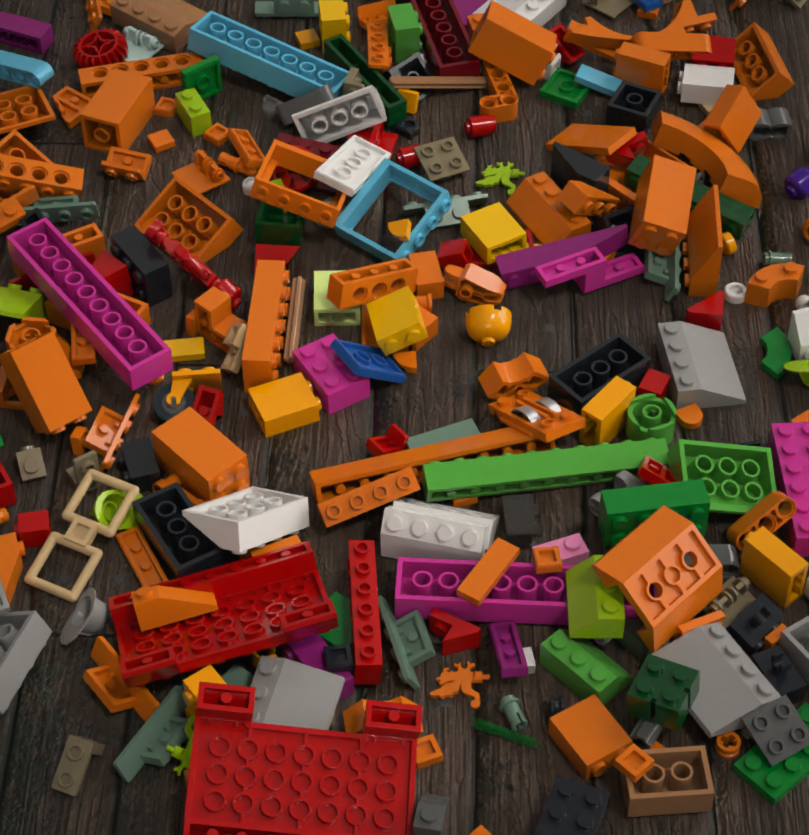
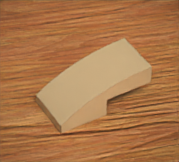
(235, 340)

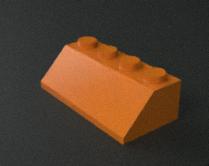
(760, 65)
(543, 213)

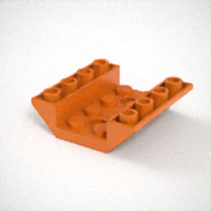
(656, 556)

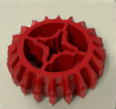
(100, 48)

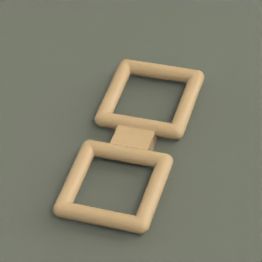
(81, 535)

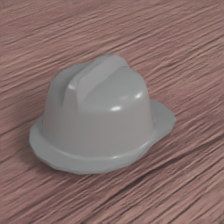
(86, 618)

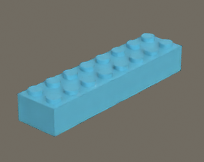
(263, 56)

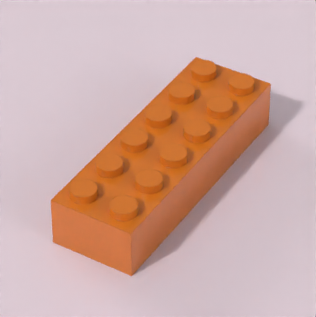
(266, 323)

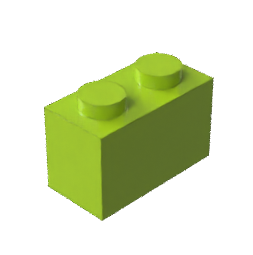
(193, 111)

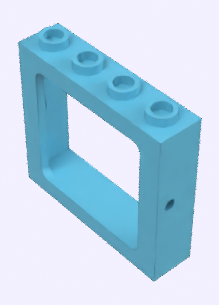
(388, 173)

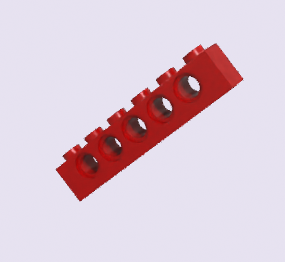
(364, 612)

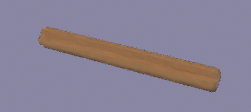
(438, 82)
(294, 318)

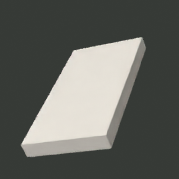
(351, 165)

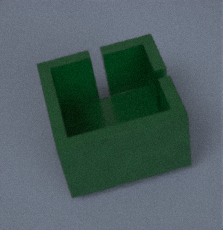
(277, 229)
(667, 684)

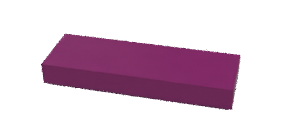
(508, 649)

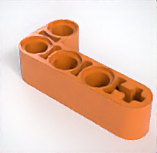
(677, 44)
(503, 97)

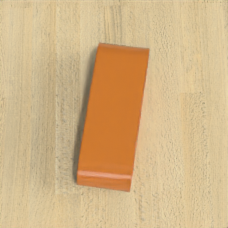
(766, 509)

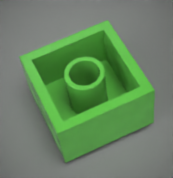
(404, 31)

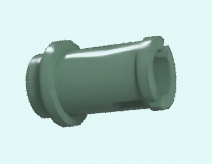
(771, 258)
(511, 708)

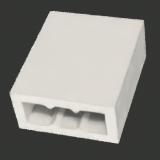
(703, 83)

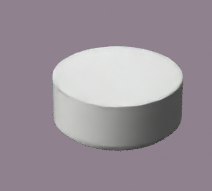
(735, 293)

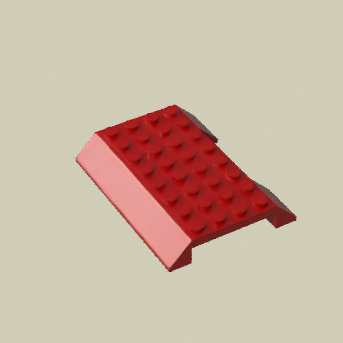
(259, 607)
(298, 778)

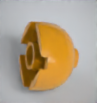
(488, 324)

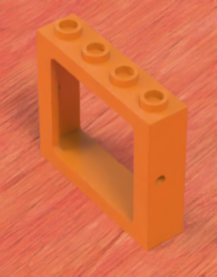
(301, 162)

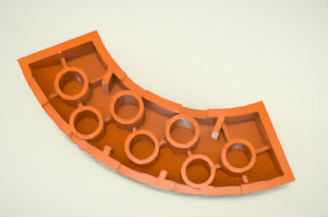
(708, 155)

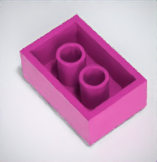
(329, 375)

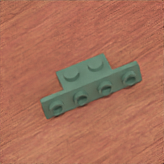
(287, 8)
(458, 208)
(65, 209)
(664, 271)
(409, 640)
(149, 743)

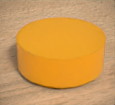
(729, 244)

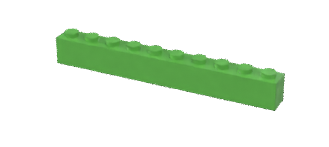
(537, 469)

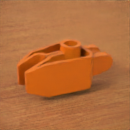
(474, 284)

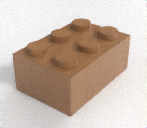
(674, 785)

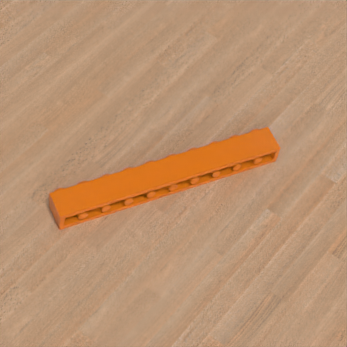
(341, 478)

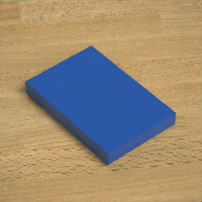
(368, 361)

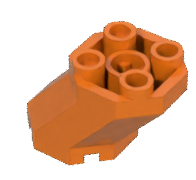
(35, 326)

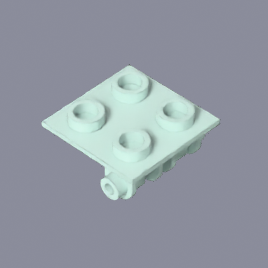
(140, 44)

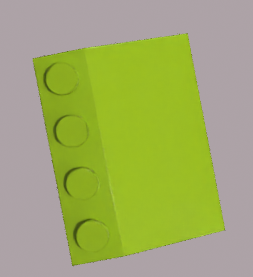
(22, 303)

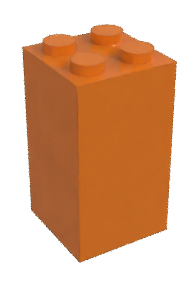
(513, 43)
(118, 111)
(662, 206)
(45, 384)
(200, 456)

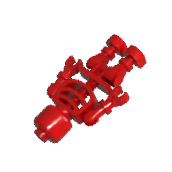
(192, 265)

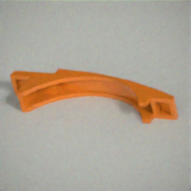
(596, 35)

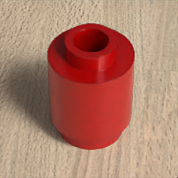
(480, 125)
(407, 157)

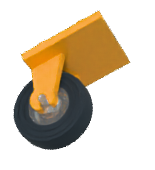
(179, 394)

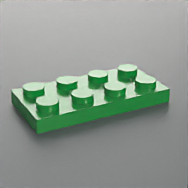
(779, 779)

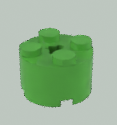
(650, 418)

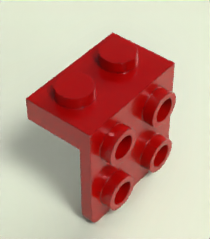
(722, 53)

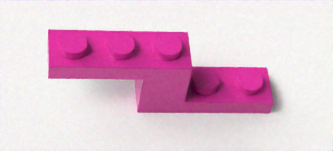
(589, 269)

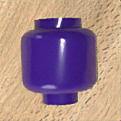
(797, 183)

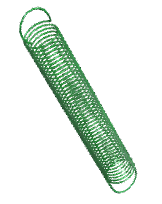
(498, 728)

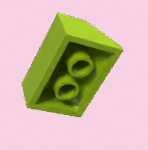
(591, 606)

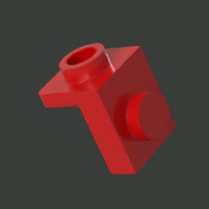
(393, 441)

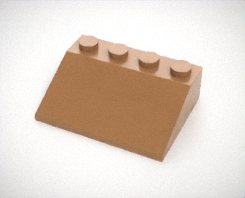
(160, 18)

